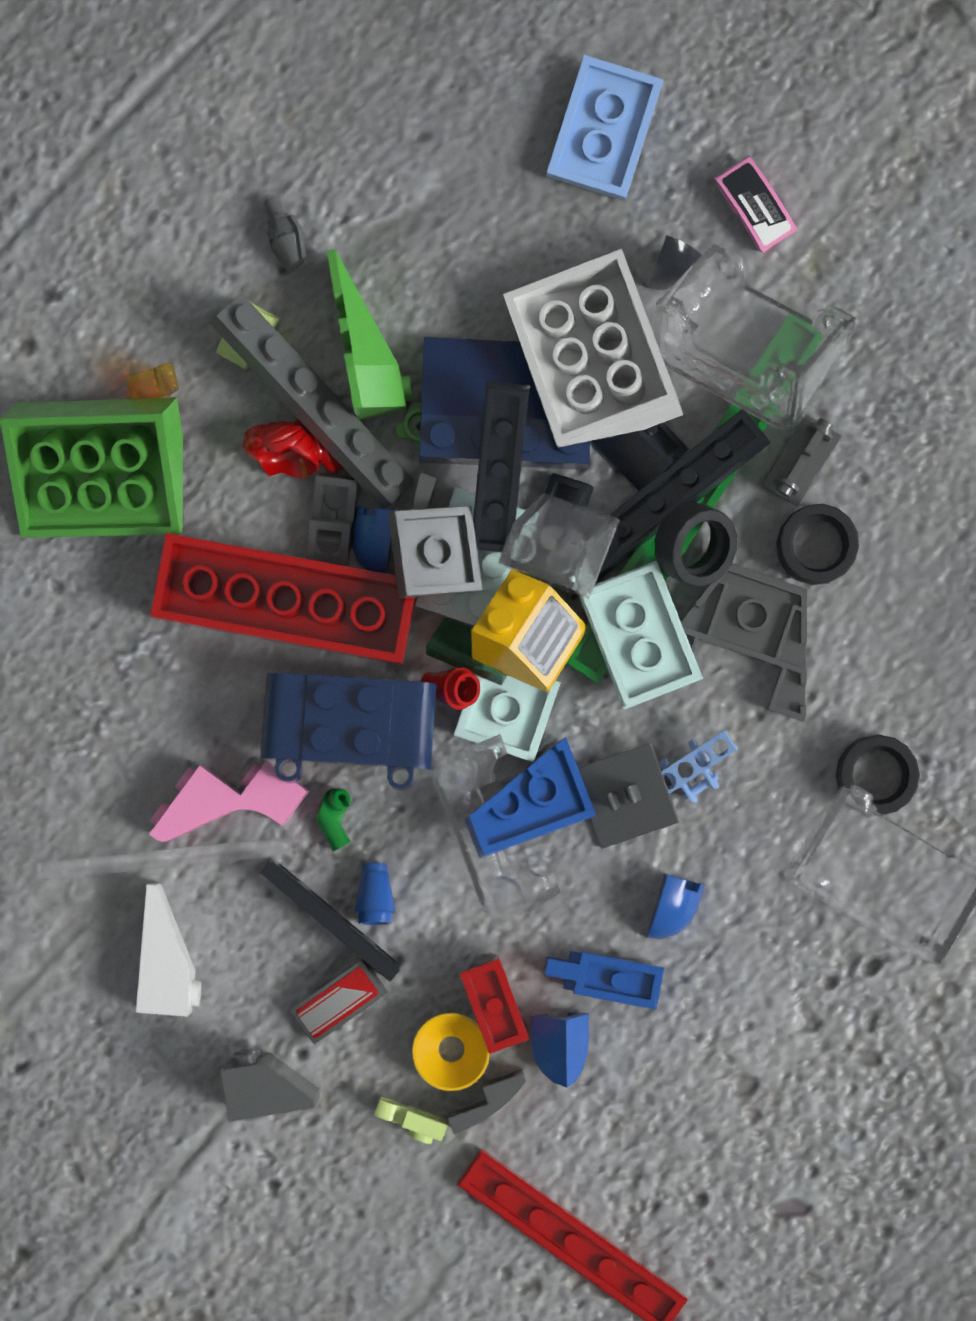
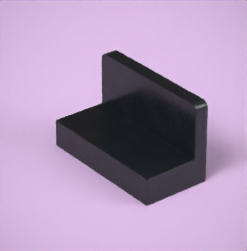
(643, 453)

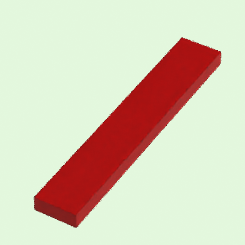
(570, 1239)

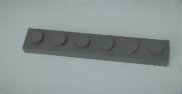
(311, 401)

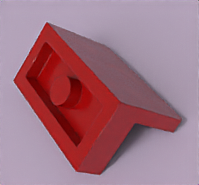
(494, 1005)

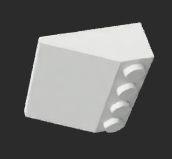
(592, 352)

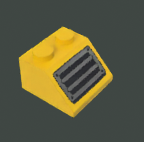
(527, 631)

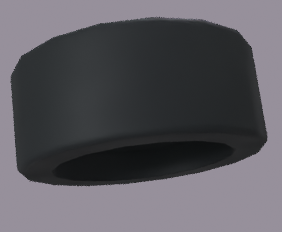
(836, 518)
(719, 551)
(903, 755)

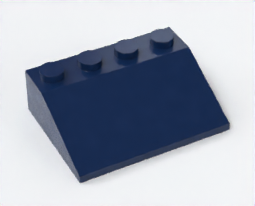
(455, 398)

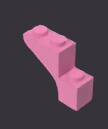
(208, 797)

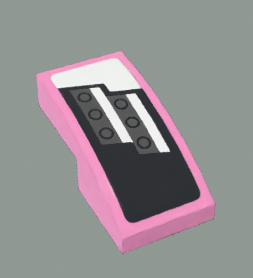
(755, 203)

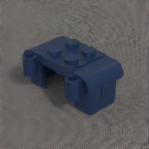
(348, 723)

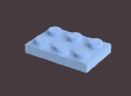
(604, 128)

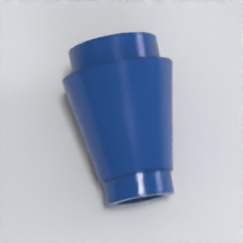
(374, 896)

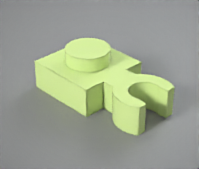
(421, 1124)

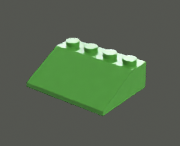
(96, 467)

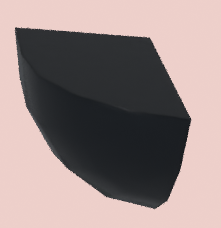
(672, 263)

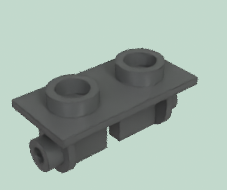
(802, 459)

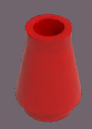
(455, 687)

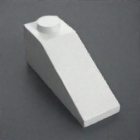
(165, 968)

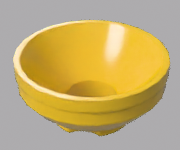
(444, 1073)

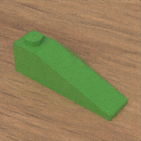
(371, 368)

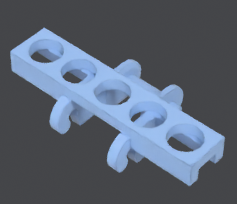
(698, 752)

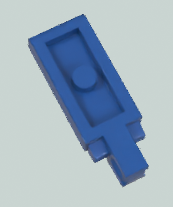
(608, 978)

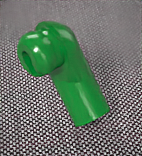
(330, 815)

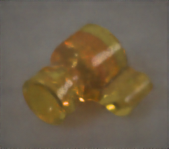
(153, 383)

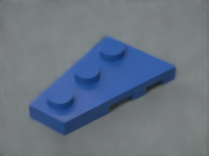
(532, 804)

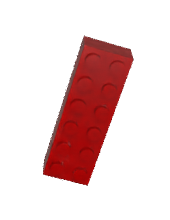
(282, 599)

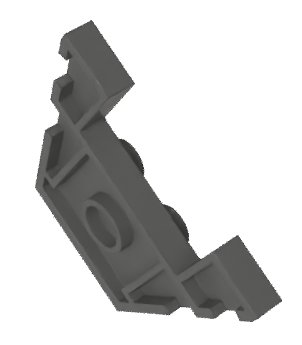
(759, 620)

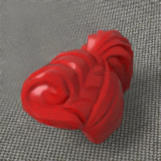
(287, 449)

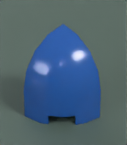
(372, 538)
(674, 906)
(560, 1045)

